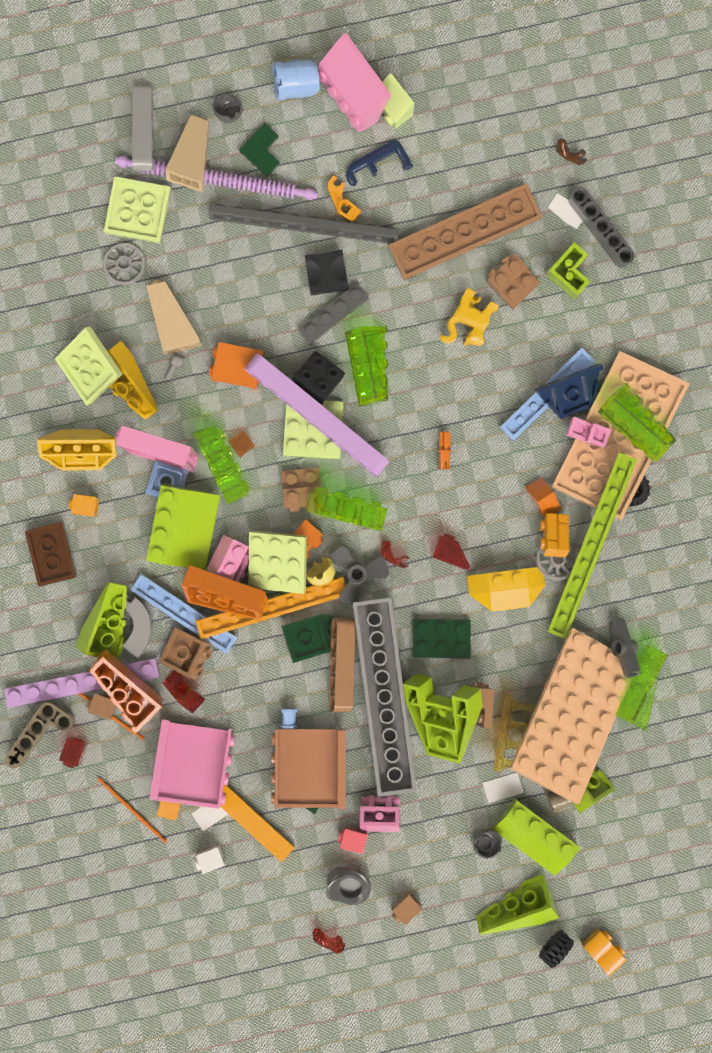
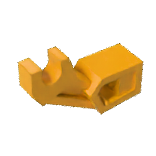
(336, 195)

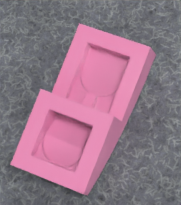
(588, 432)

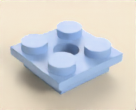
(163, 470)

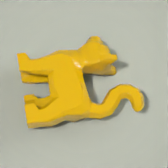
(471, 317)

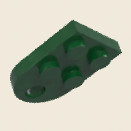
(308, 637)

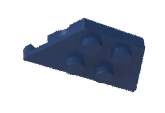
(571, 392)

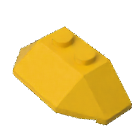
(77, 449)
(506, 588)

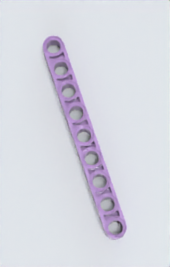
(316, 415)

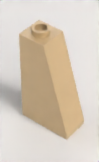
(189, 158)
(172, 324)

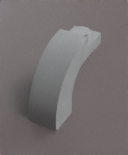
(142, 627)

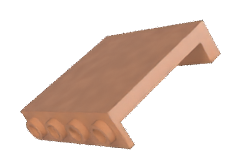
(309, 768)

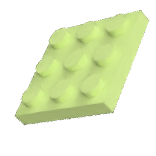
(137, 210)
(88, 366)
(305, 440)
(277, 561)

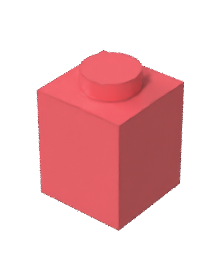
(352, 839)

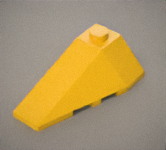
(131, 383)

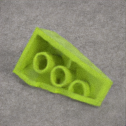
(105, 623)
(597, 789)
(525, 907)

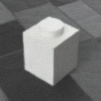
(210, 859)

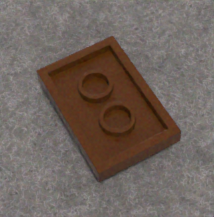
(50, 554)

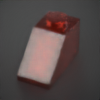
(450, 552)
(183, 691)

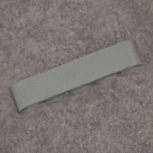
(142, 127)

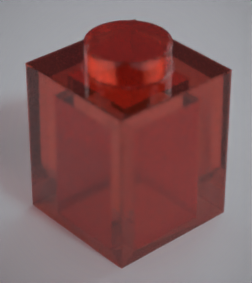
(73, 752)

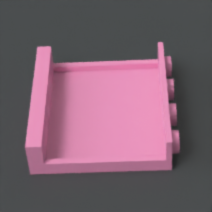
(191, 765)

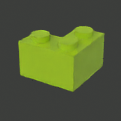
(565, 272)

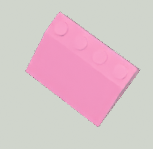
(353, 84)

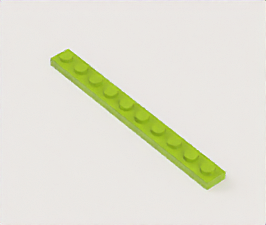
(592, 545)

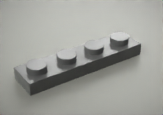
(333, 314)

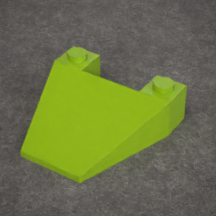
(442, 721)

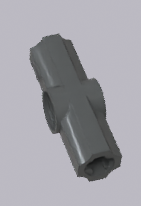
(624, 648)

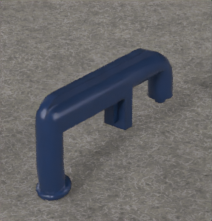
(375, 156)

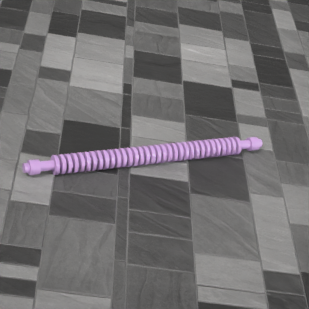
(160, 167)

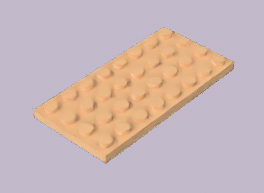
(589, 466)
(572, 717)

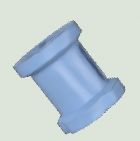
(289, 718)

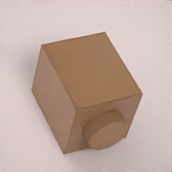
(101, 707)
(406, 908)

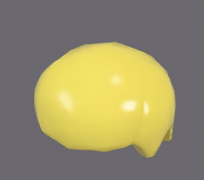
(321, 573)

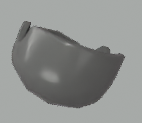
(227, 108)
(487, 843)

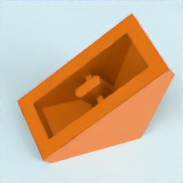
(543, 497)

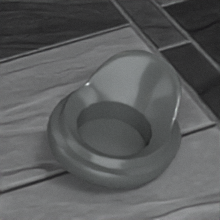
(348, 886)

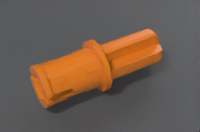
(444, 450)

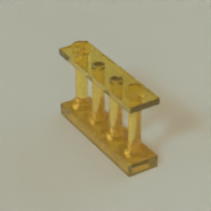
(506, 724)

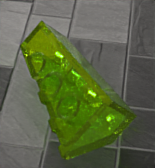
(368, 363)
(637, 423)
(221, 464)
(346, 510)
(640, 694)

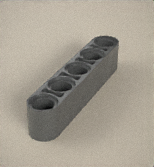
(600, 218)

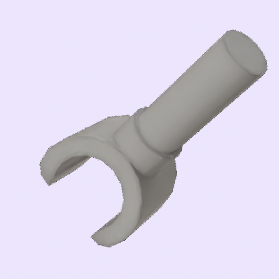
(176, 362)

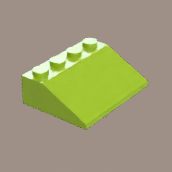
(183, 527)

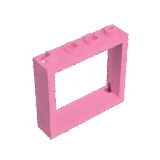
(157, 448)

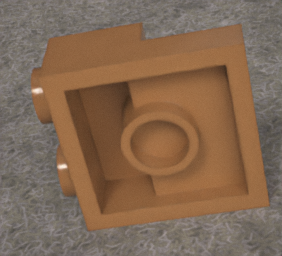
(512, 281)
(298, 486)
(186, 653)
(485, 717)

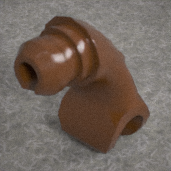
(564, 152)

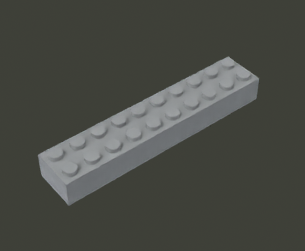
(384, 697)

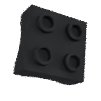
(326, 272)
(318, 377)

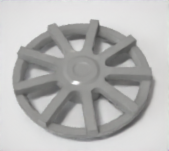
(124, 264)
(556, 562)

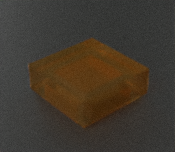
(241, 444)

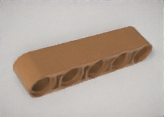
(342, 664)

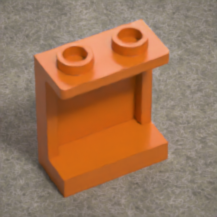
(230, 365)

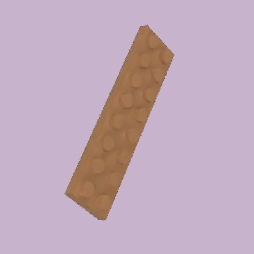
(465, 231)

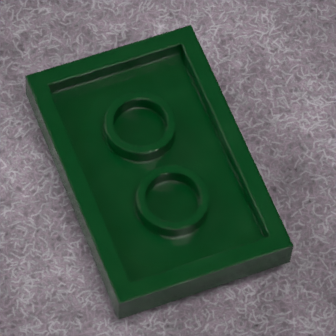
(441, 638)

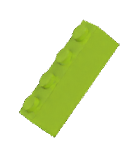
(536, 837)

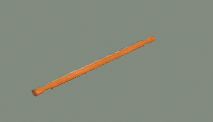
(116, 719)
(131, 809)

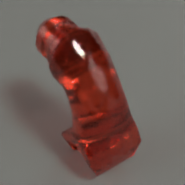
(387, 553)
(334, 944)

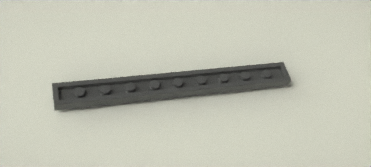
(303, 224)

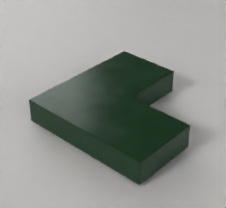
(256, 150)

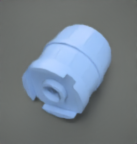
(295, 79)

